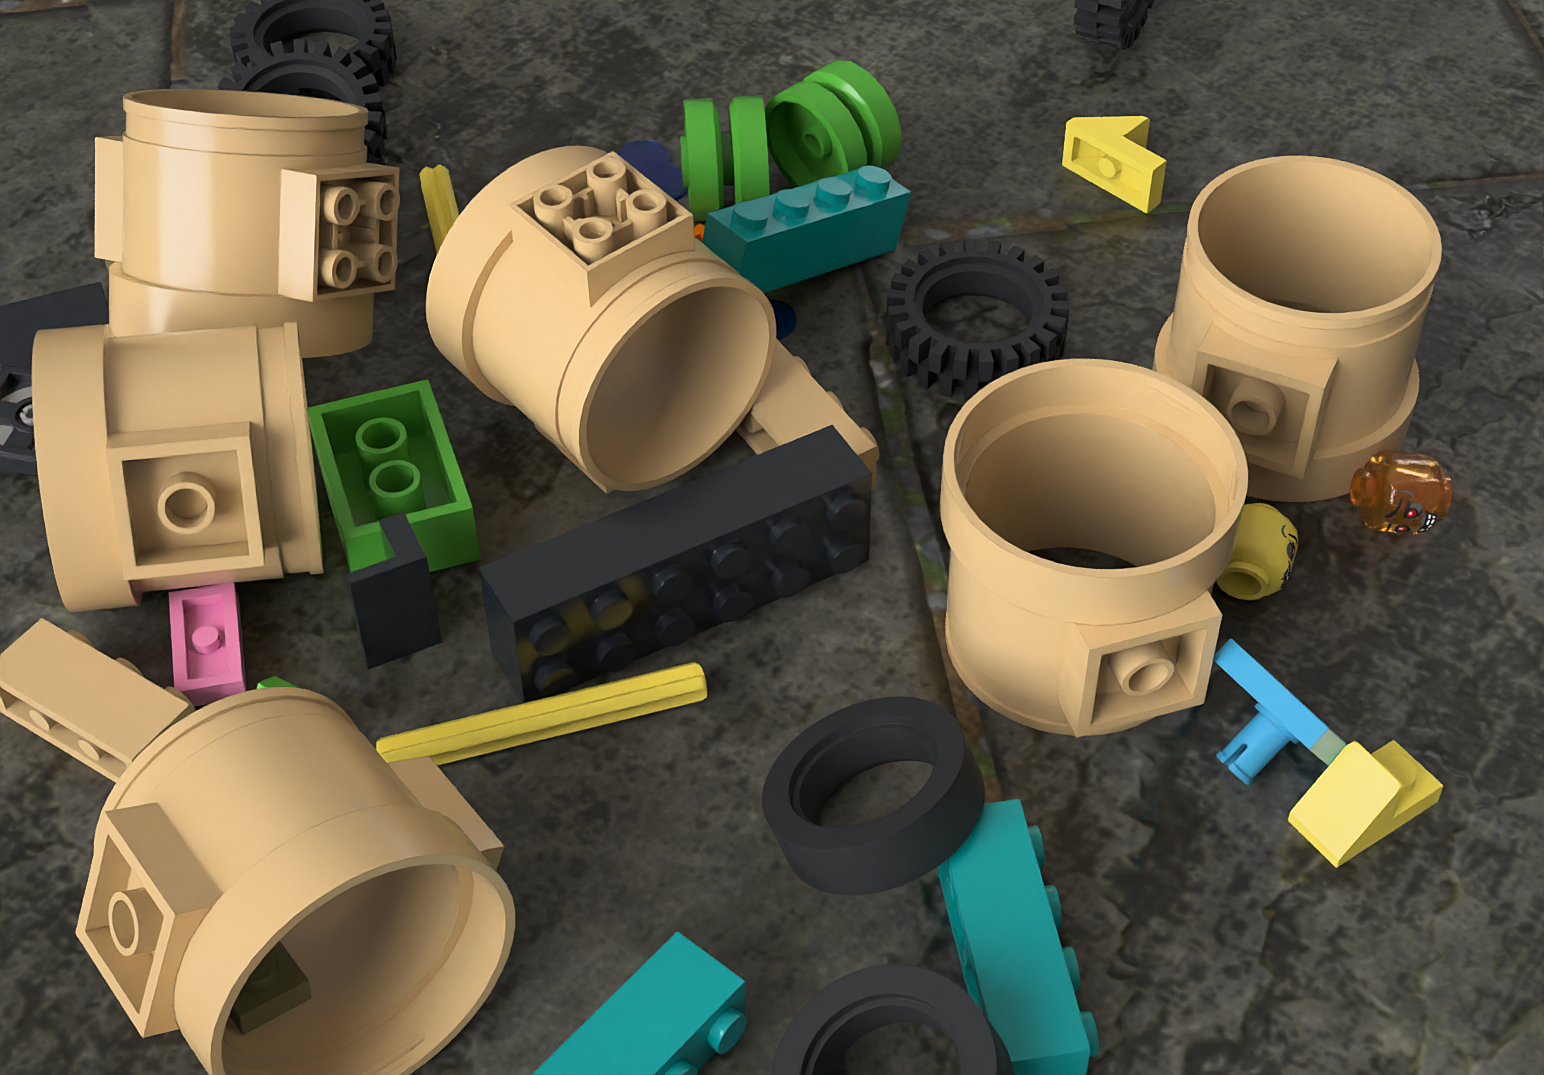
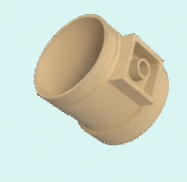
(245, 216)
(600, 317)
(1304, 317)
(172, 460)
(1102, 465)
(294, 830)

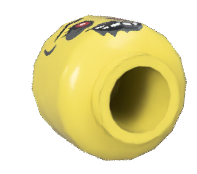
(1261, 554)

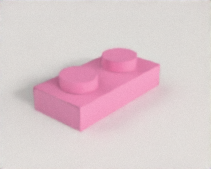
(207, 643)

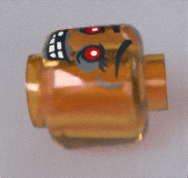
(1401, 492)

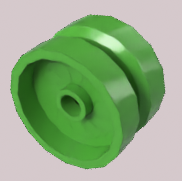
(832, 124)
(723, 159)

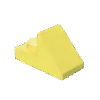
(1115, 158)
(1363, 800)

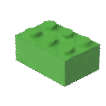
(389, 458)

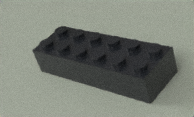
(677, 564)

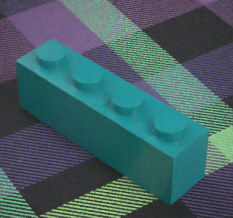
(810, 227)
(1011, 944)
(660, 1020)

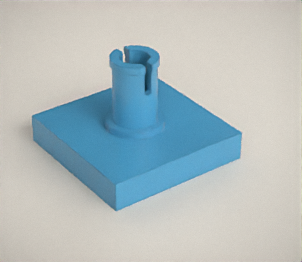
(1279, 719)

